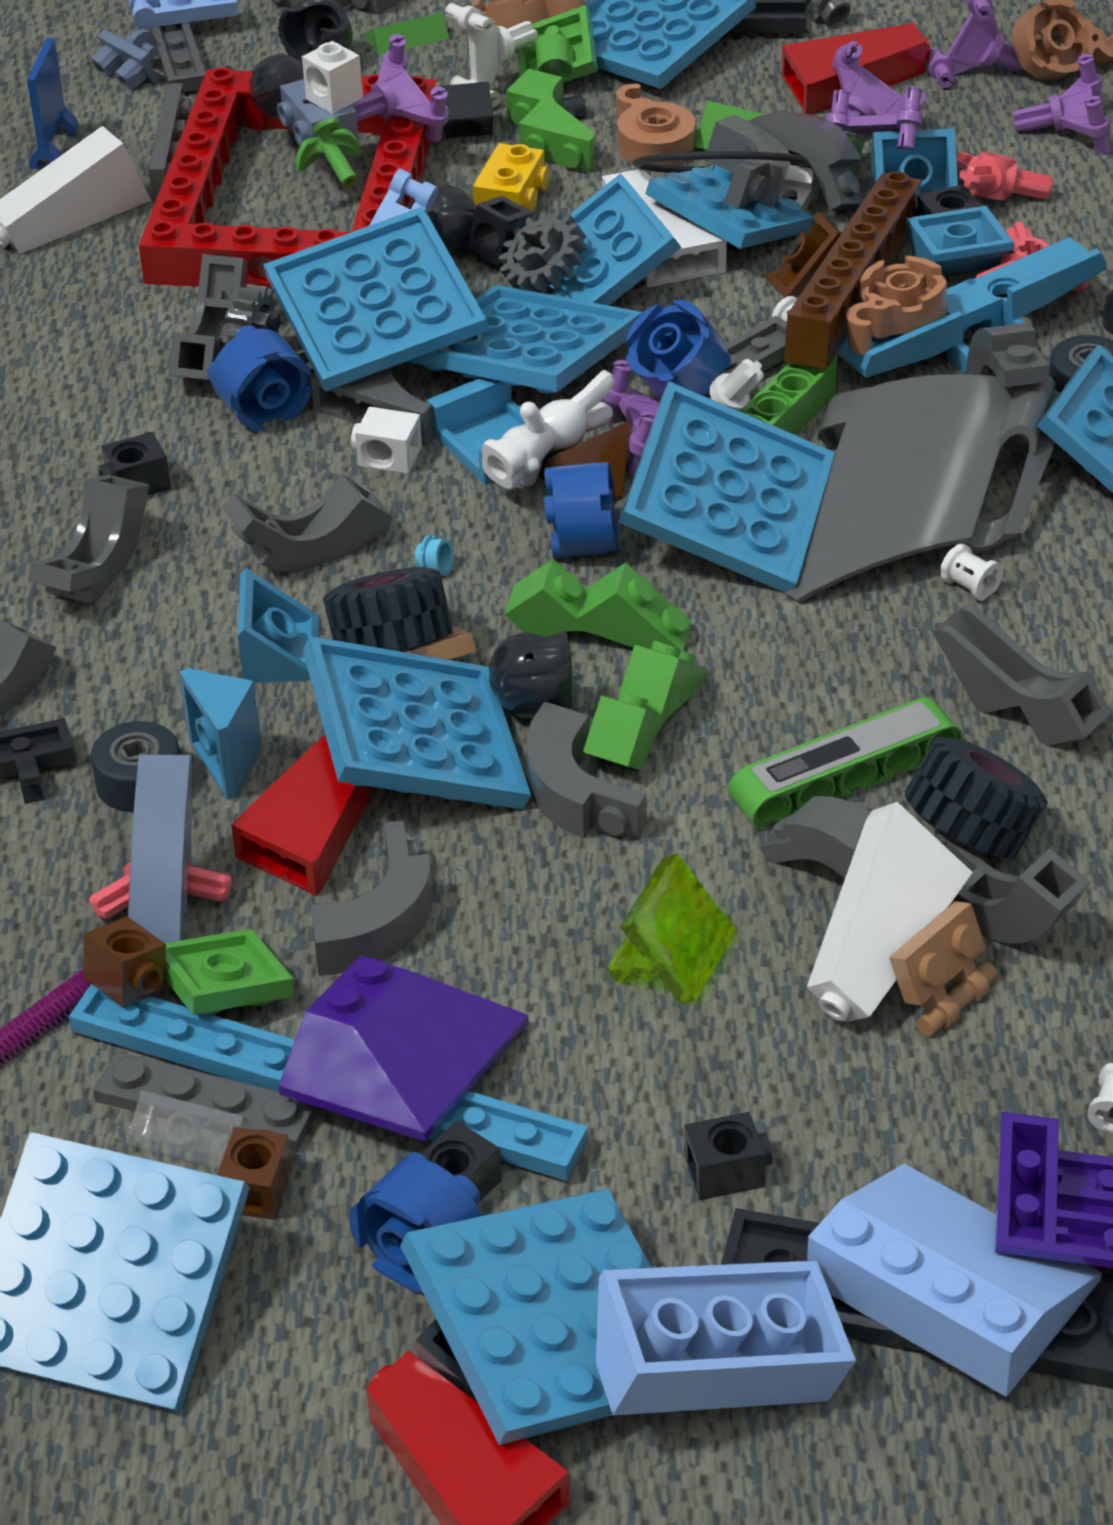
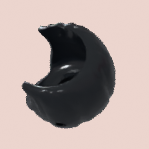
(313, 24)
(452, 217)
(526, 685)

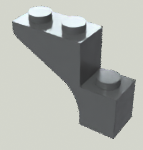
(1005, 675)

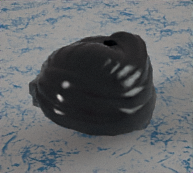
(268, 78)

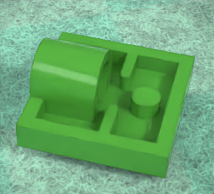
(562, 47)

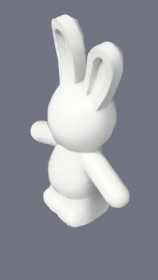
(555, 427)

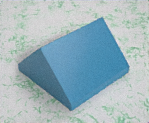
(930, 161)
(960, 240)
(272, 632)
(222, 725)

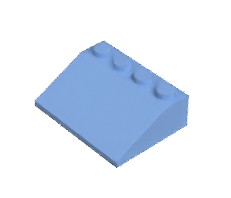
(931, 1274)

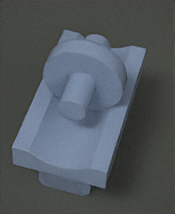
(131, 54)

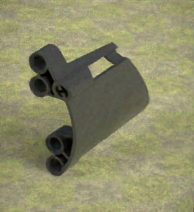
(918, 470)

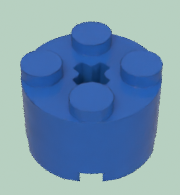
(676, 347)
(260, 377)
(581, 510)
(405, 1200)

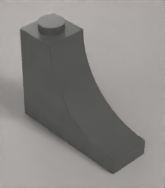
(376, 390)

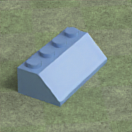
(718, 1337)

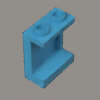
(473, 415)

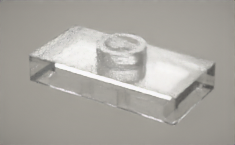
(182, 1129)

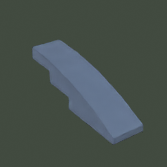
(161, 844)

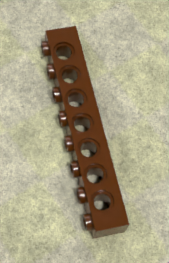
(874, 234)

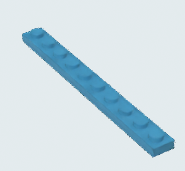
(259, 1059)

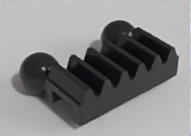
(773, 17)

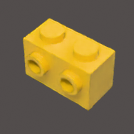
(513, 173)

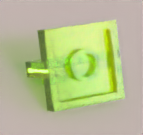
(672, 933)

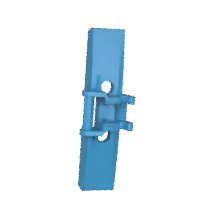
(1028, 286)

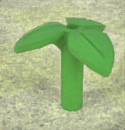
(334, 145)

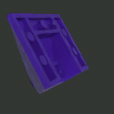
(395, 1047)
(1050, 1198)

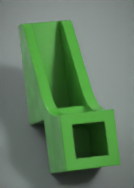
(544, 124)
(615, 607)
(651, 691)

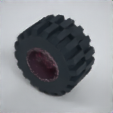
(390, 609)
(975, 797)

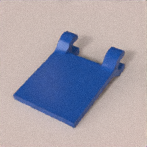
(48, 105)

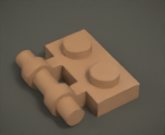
(936, 956)

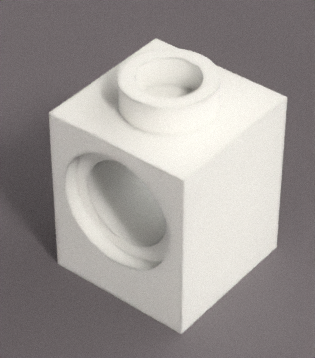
(332, 77)
(387, 439)

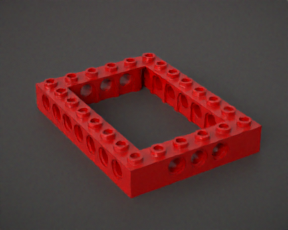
(177, 225)

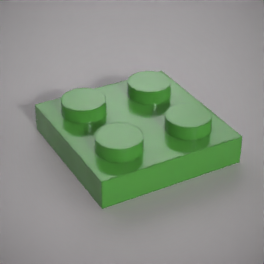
(225, 972)

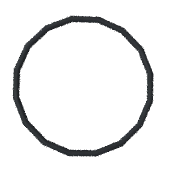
(645, 162)

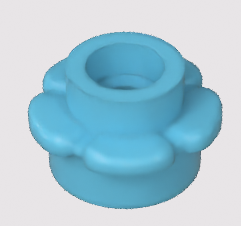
(435, 554)

